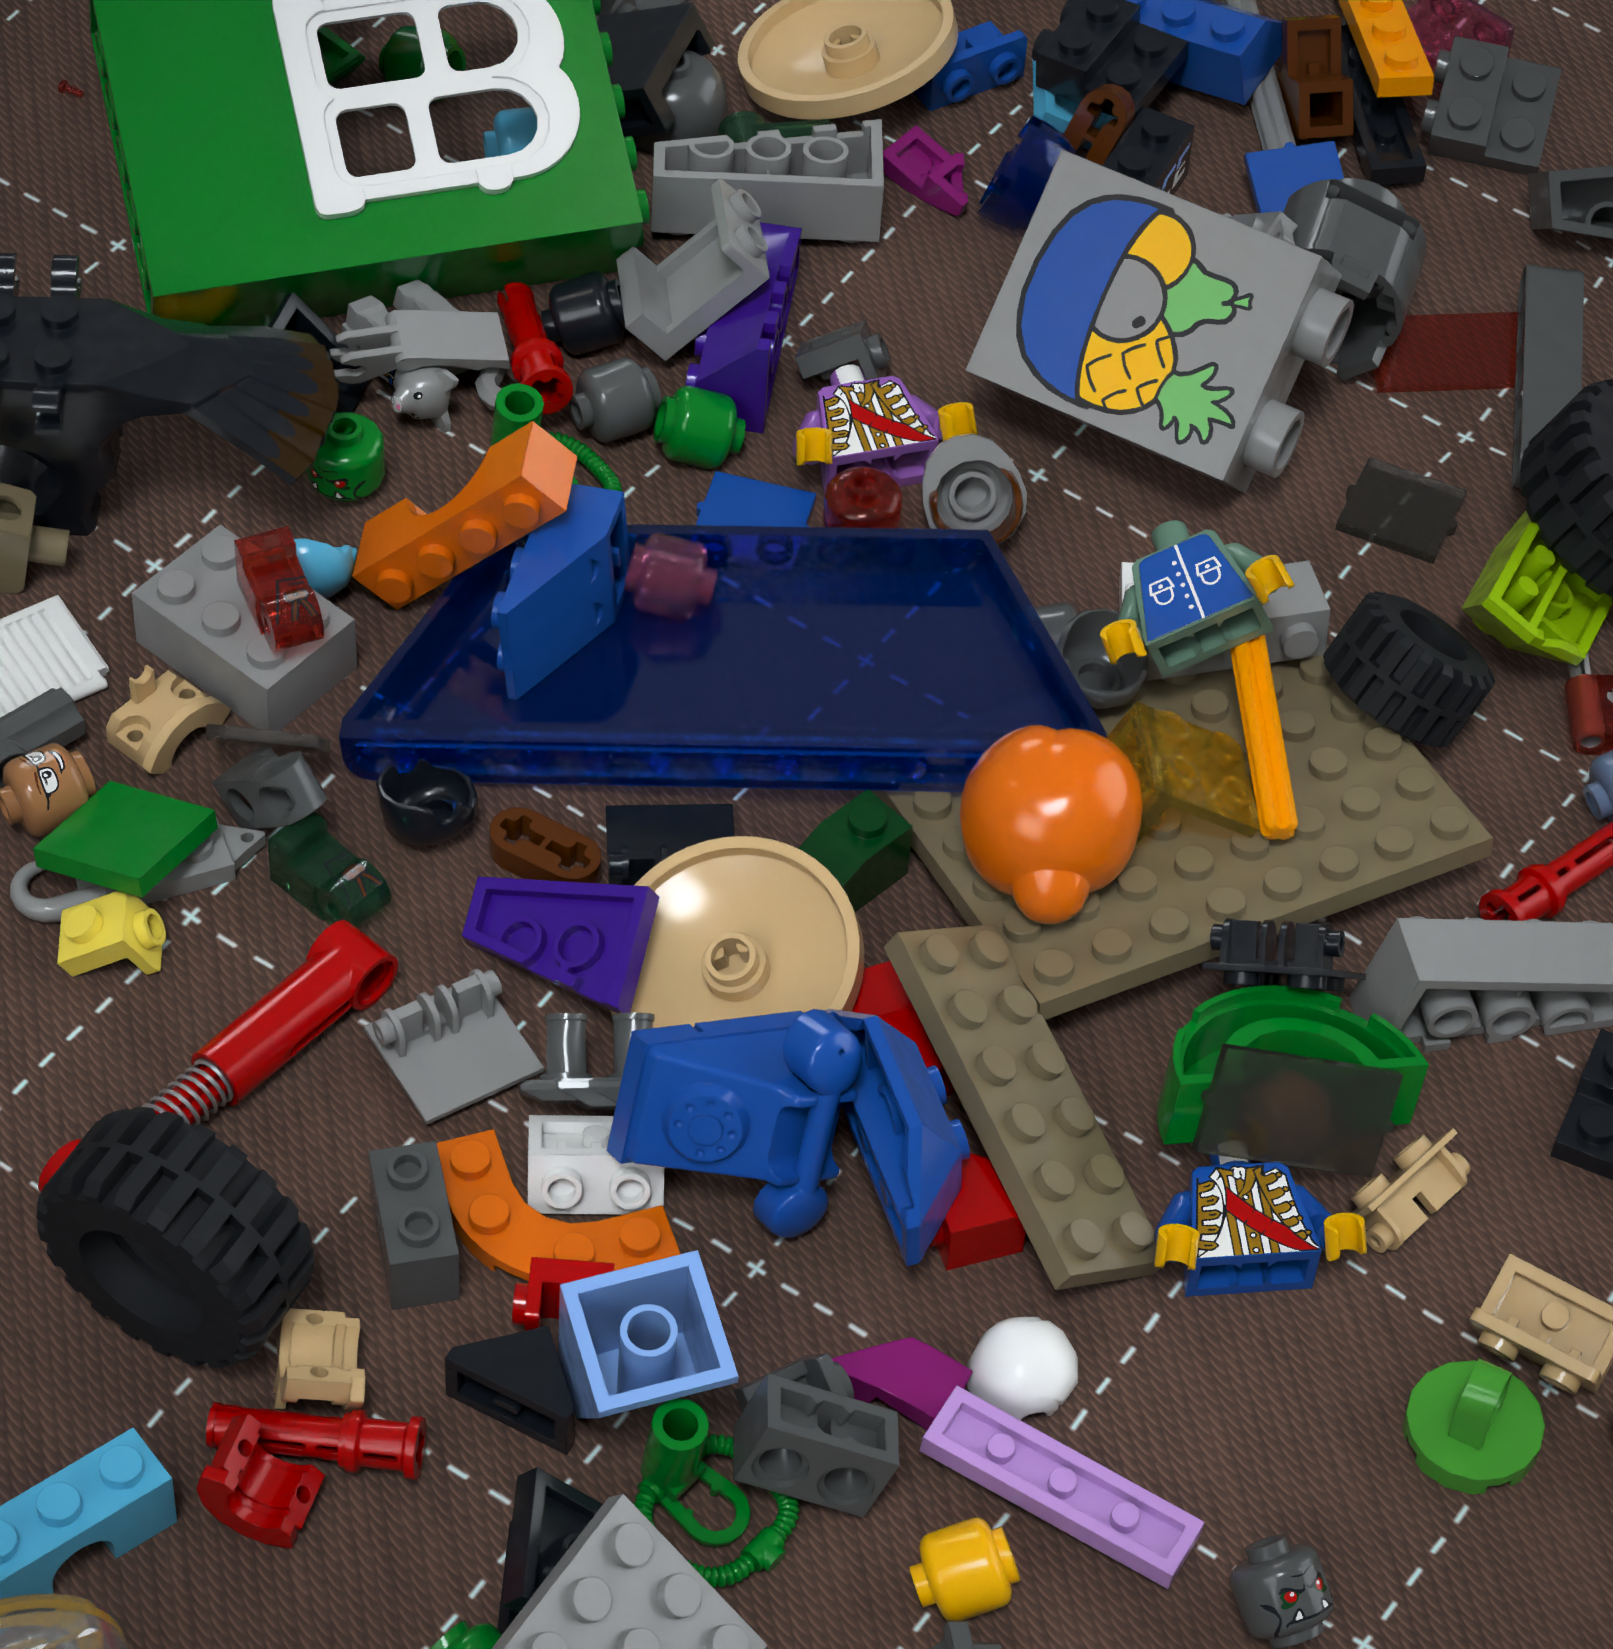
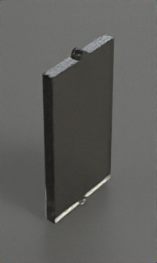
(1297, 1110)

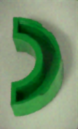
(1285, 1022)

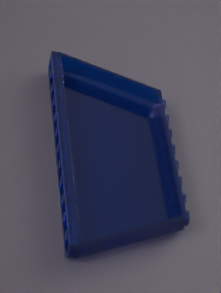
(808, 670)

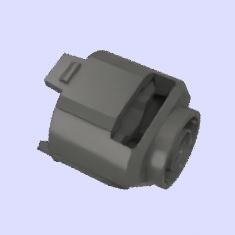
(1376, 251)

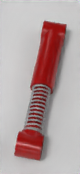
(338, 974)

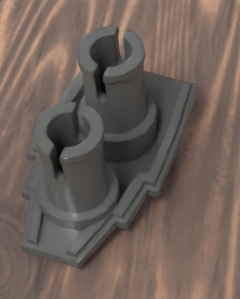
(567, 1062)

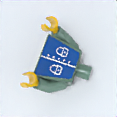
(1193, 599)

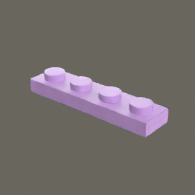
(1062, 1486)

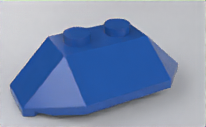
(904, 1133)

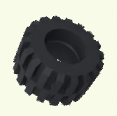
(1408, 669)

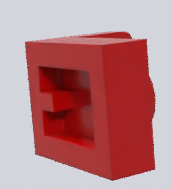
(542, 1293)

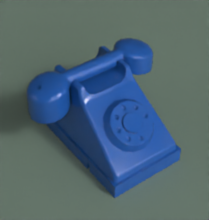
(742, 1103)

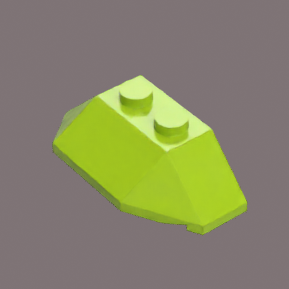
(1534, 600)

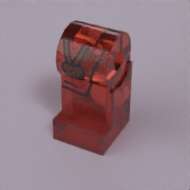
(277, 589)

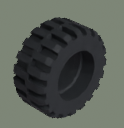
(1571, 485)
(175, 1237)

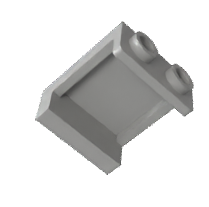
(698, 281)

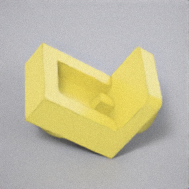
(110, 931)

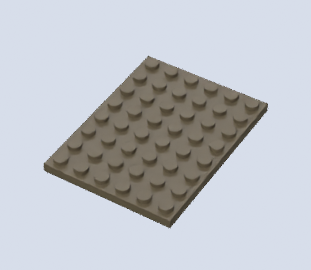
(1366, 827)

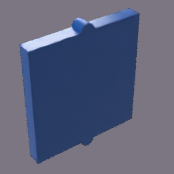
(1282, 171)
(752, 502)

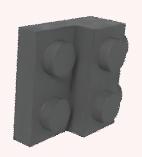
(1490, 107)

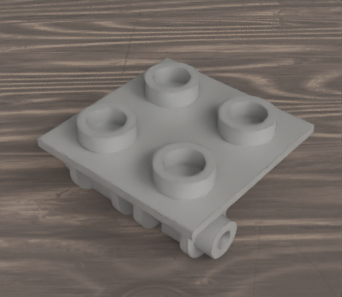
(453, 1046)

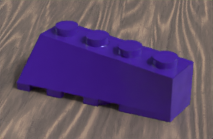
(746, 343)

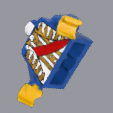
(1250, 1230)

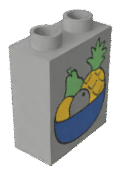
(1161, 323)

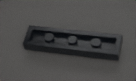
(1381, 125)

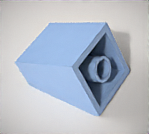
(641, 1337)

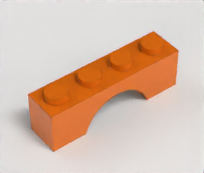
(513, 492)

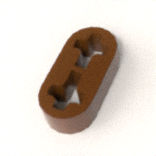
(1087, 115)
(547, 849)

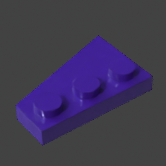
(567, 933)

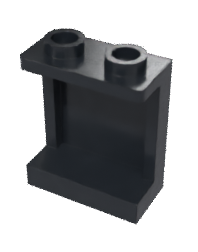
(644, 56)

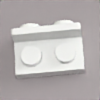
(578, 1176)

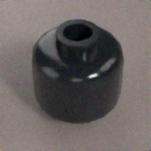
(585, 313)

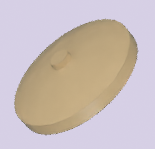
(844, 54)
(747, 934)

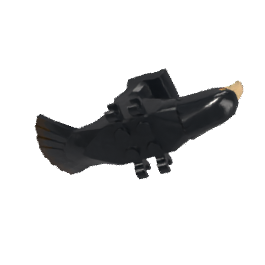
(92, 364)

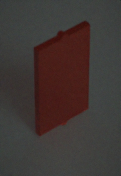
(1451, 353)

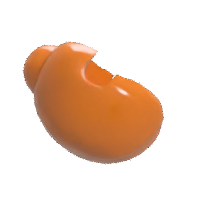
(1050, 818)

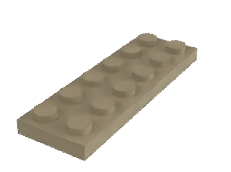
(1025, 1105)

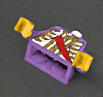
(875, 427)

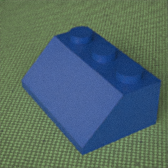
(1226, 45)

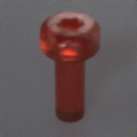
(63, 86)

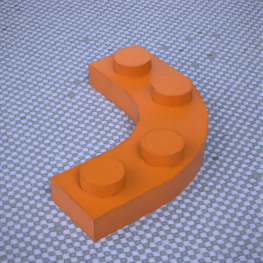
(508, 1232)

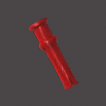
(535, 358)
(1543, 888)
(349, 1440)

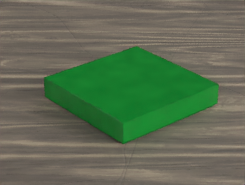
(125, 838)

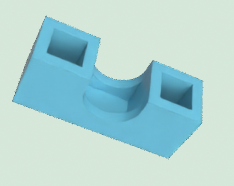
(106, 1496)

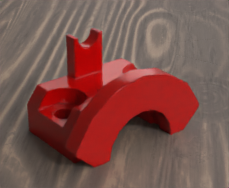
(255, 1489)

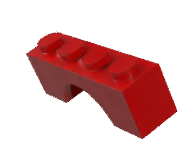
(982, 1218)

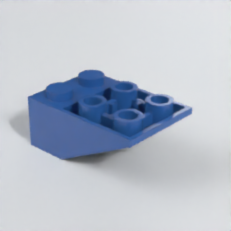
(562, 587)

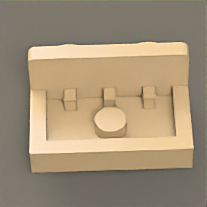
(1548, 1324)

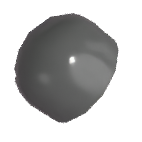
(1087, 659)

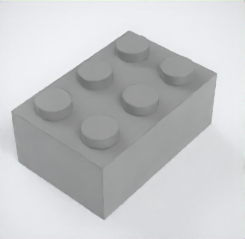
(205, 631)

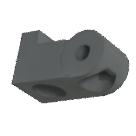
(275, 786)

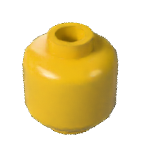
(965, 1569)

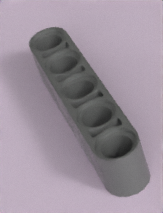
(1546, 351)

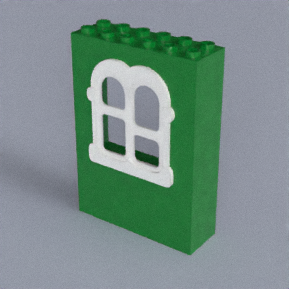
(246, 185)

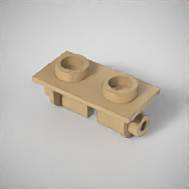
(1424, 1172)

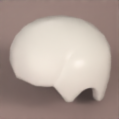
(1023, 1367)

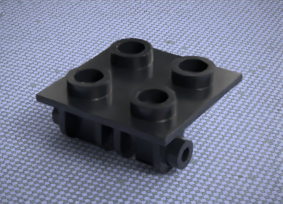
(650, 833)
(1303, 954)

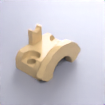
(160, 718)
(318, 1359)

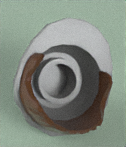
(973, 487)

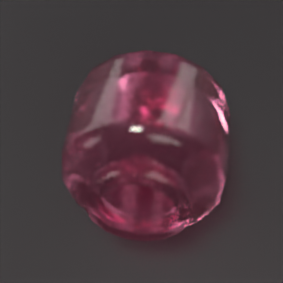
(669, 576)

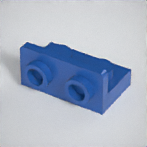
(979, 63)

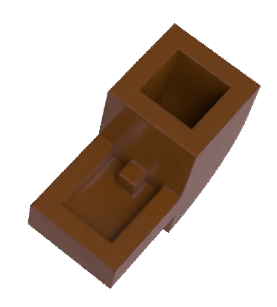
(1312, 78)

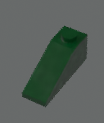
(862, 847)

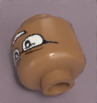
(45, 788)

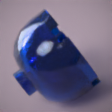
(1023, 175)

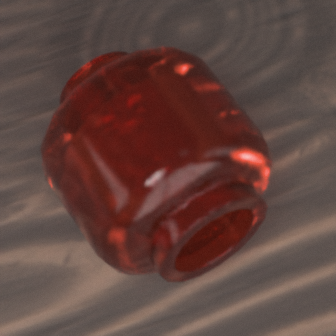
(862, 500)

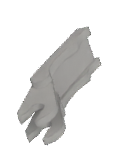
(422, 340)

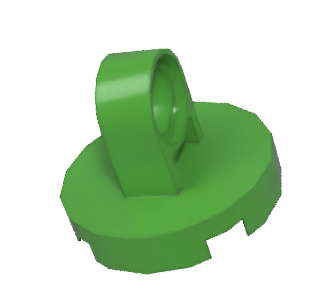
(1473, 1426)

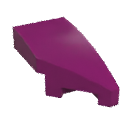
(927, 171)
(905, 1376)

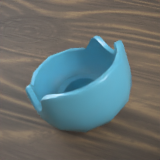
(325, 566)

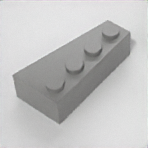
(813, 182)
(1489, 978)

